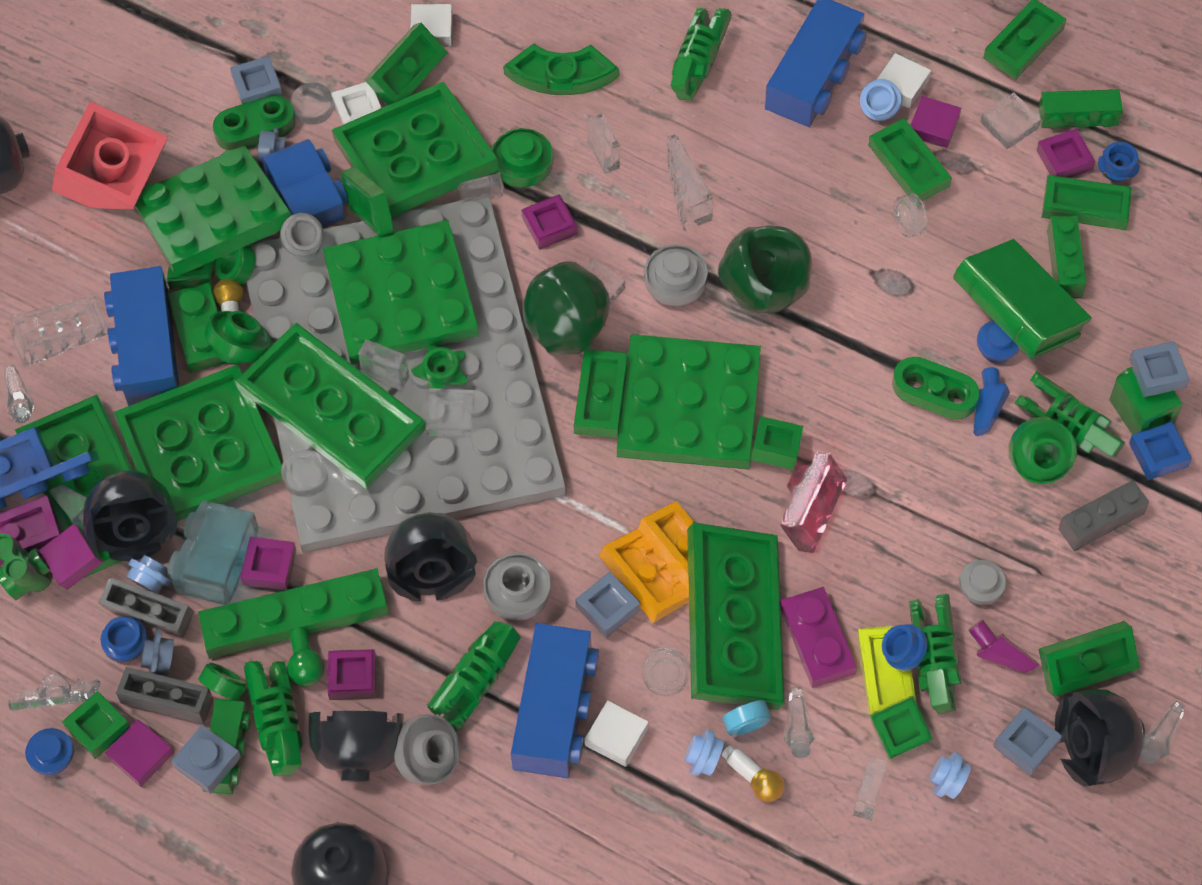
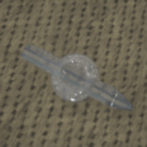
(54, 692)

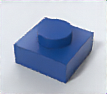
(1160, 450)

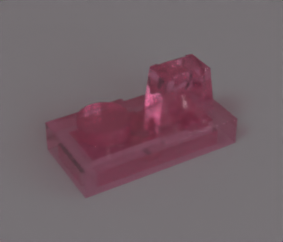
(815, 497)

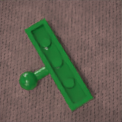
(294, 616)

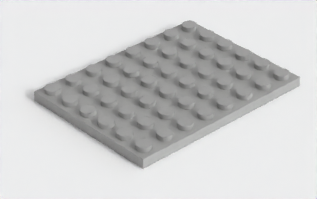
(511, 442)

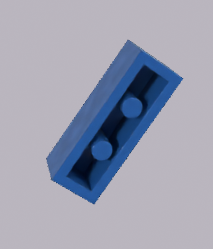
(815, 62)
(141, 334)
(554, 701)

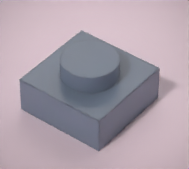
(255, 80)
(1159, 369)
(607, 604)
(1027, 741)
(206, 759)

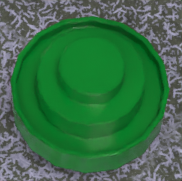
(523, 157)
(236, 337)
(1042, 450)

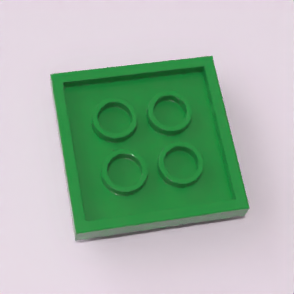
(417, 148)
(211, 210)
(401, 290)
(689, 401)
(201, 442)

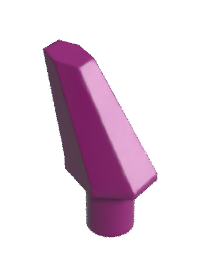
(1001, 649)

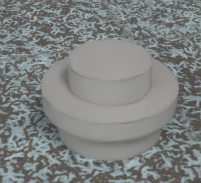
(301, 234)
(982, 582)

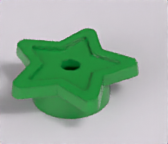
(441, 357)

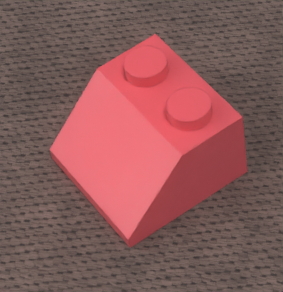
(107, 160)

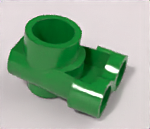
(21, 569)

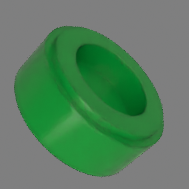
(236, 265)
(223, 681)

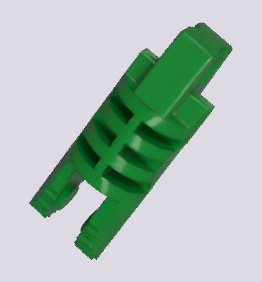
(698, 51)
(1084, 423)
(940, 665)
(474, 674)
(275, 716)

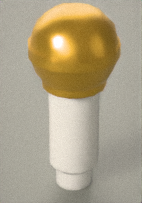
(228, 294)
(766, 783)

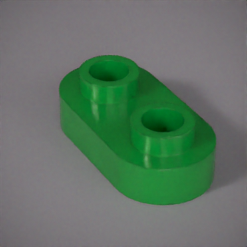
(252, 119)
(936, 387)

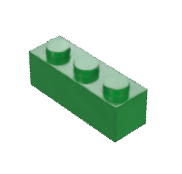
(1080, 108)
(1067, 254)
(229, 723)

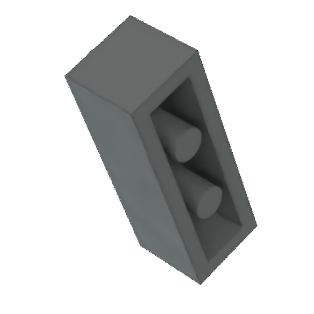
(1103, 515)
(146, 607)
(164, 695)

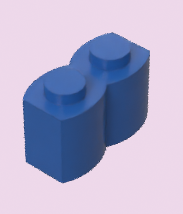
(304, 184)

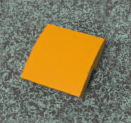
(654, 561)

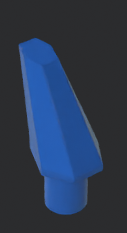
(990, 401)

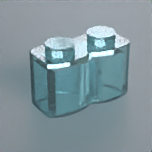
(213, 552)

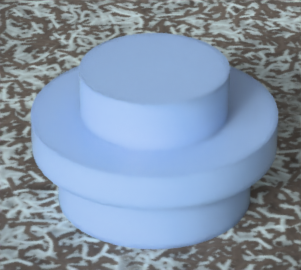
(881, 100)
(148, 574)
(703, 753)
(949, 775)

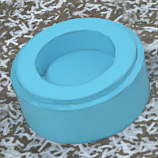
(746, 718)

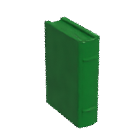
(1022, 298)

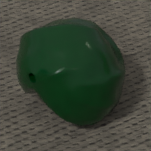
(766, 268)
(565, 308)

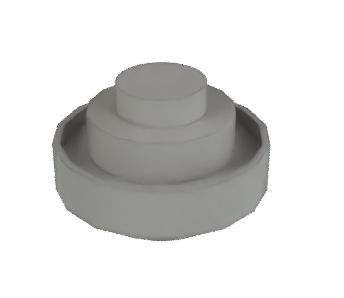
(675, 275)
(517, 586)
(427, 750)

